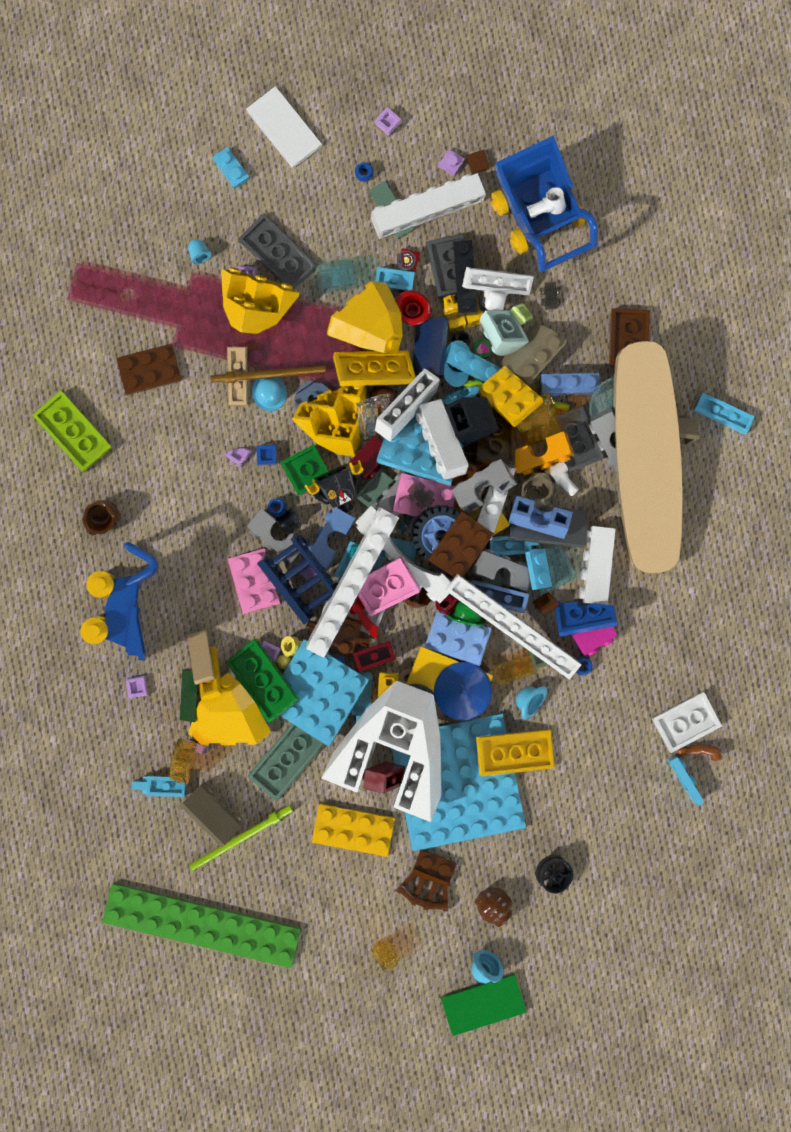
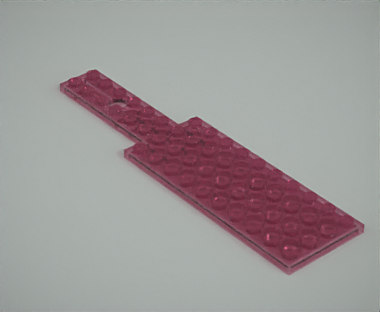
(204, 328)

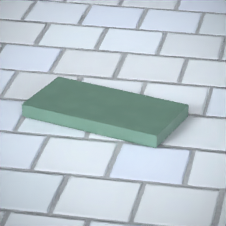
(285, 761)

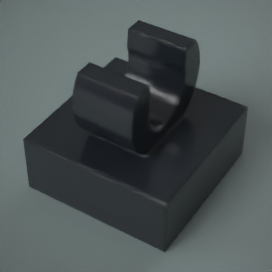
(288, 520)

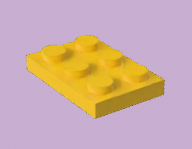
(510, 396)

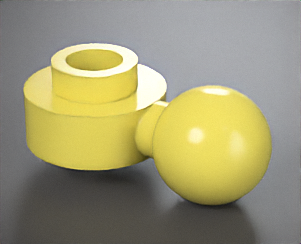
(289, 647)

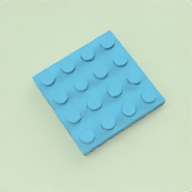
(411, 453)
(325, 691)

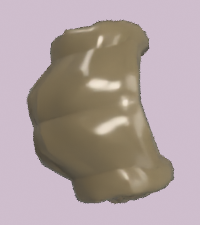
(539, 489)

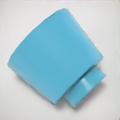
(198, 252)

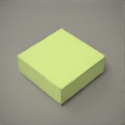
(521, 314)

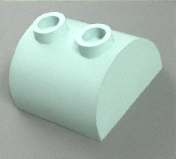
(503, 331)

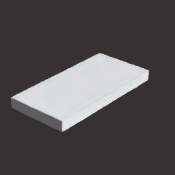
(284, 127)

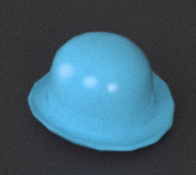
(469, 391)
(269, 393)
(530, 699)
(486, 967)

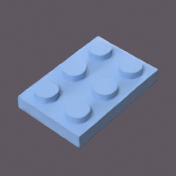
(458, 639)

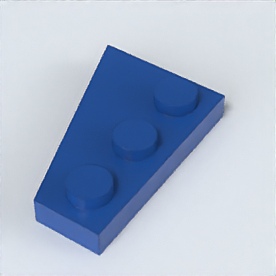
(580, 618)

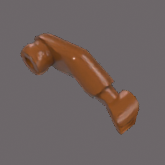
(714, 751)

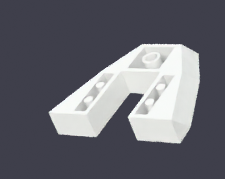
(405, 722)

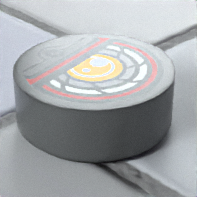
(406, 261)

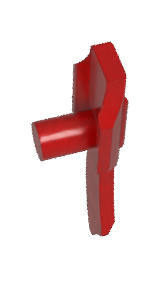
(357, 608)

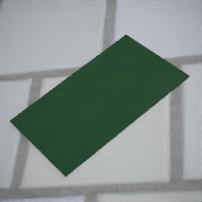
(188, 697)

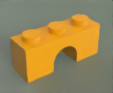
(558, 450)

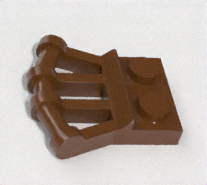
(434, 869)

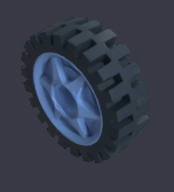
(427, 526)

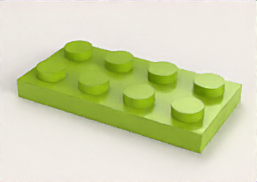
(72, 431)

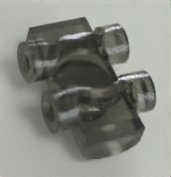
(550, 292)
(417, 492)

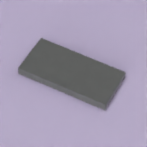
(277, 252)
(575, 536)

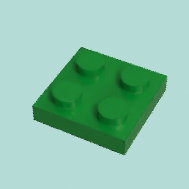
(303, 468)

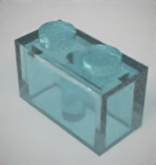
(336, 276)

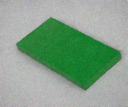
(262, 680)
(483, 1005)

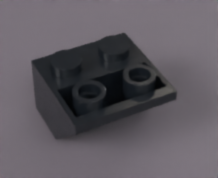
(471, 419)

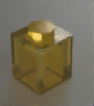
(385, 953)

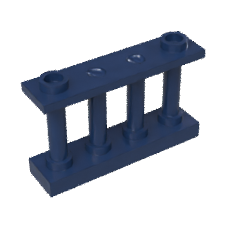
(281, 580)

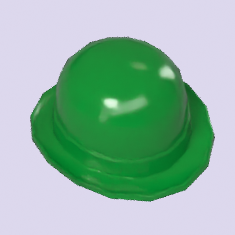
(466, 615)

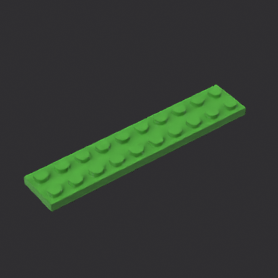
(201, 925)

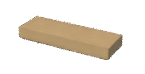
(238, 363)
(200, 657)

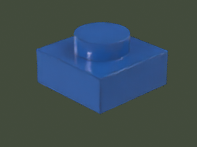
(266, 455)

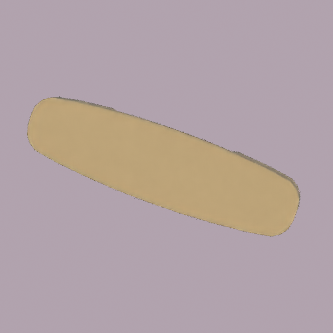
(648, 456)

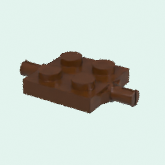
(347, 637)

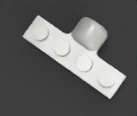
(496, 285)

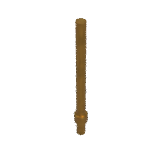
(231, 377)

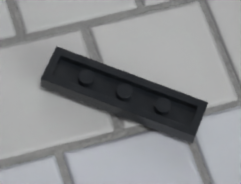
(465, 297)

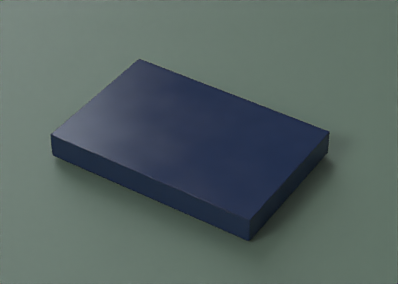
(430, 346)

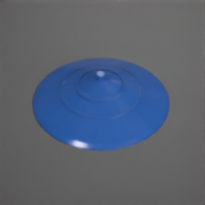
(462, 691)

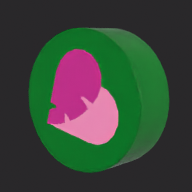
(482, 348)

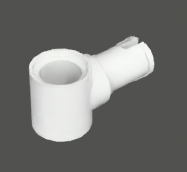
(553, 202)
(559, 476)

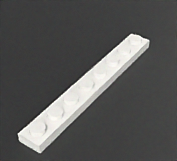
(513, 626)

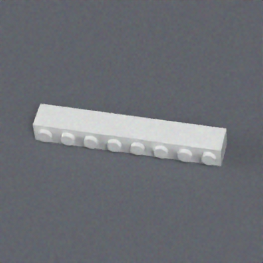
(351, 582)

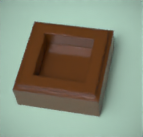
(477, 162)
(545, 603)

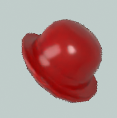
(413, 307)

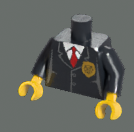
(337, 486)

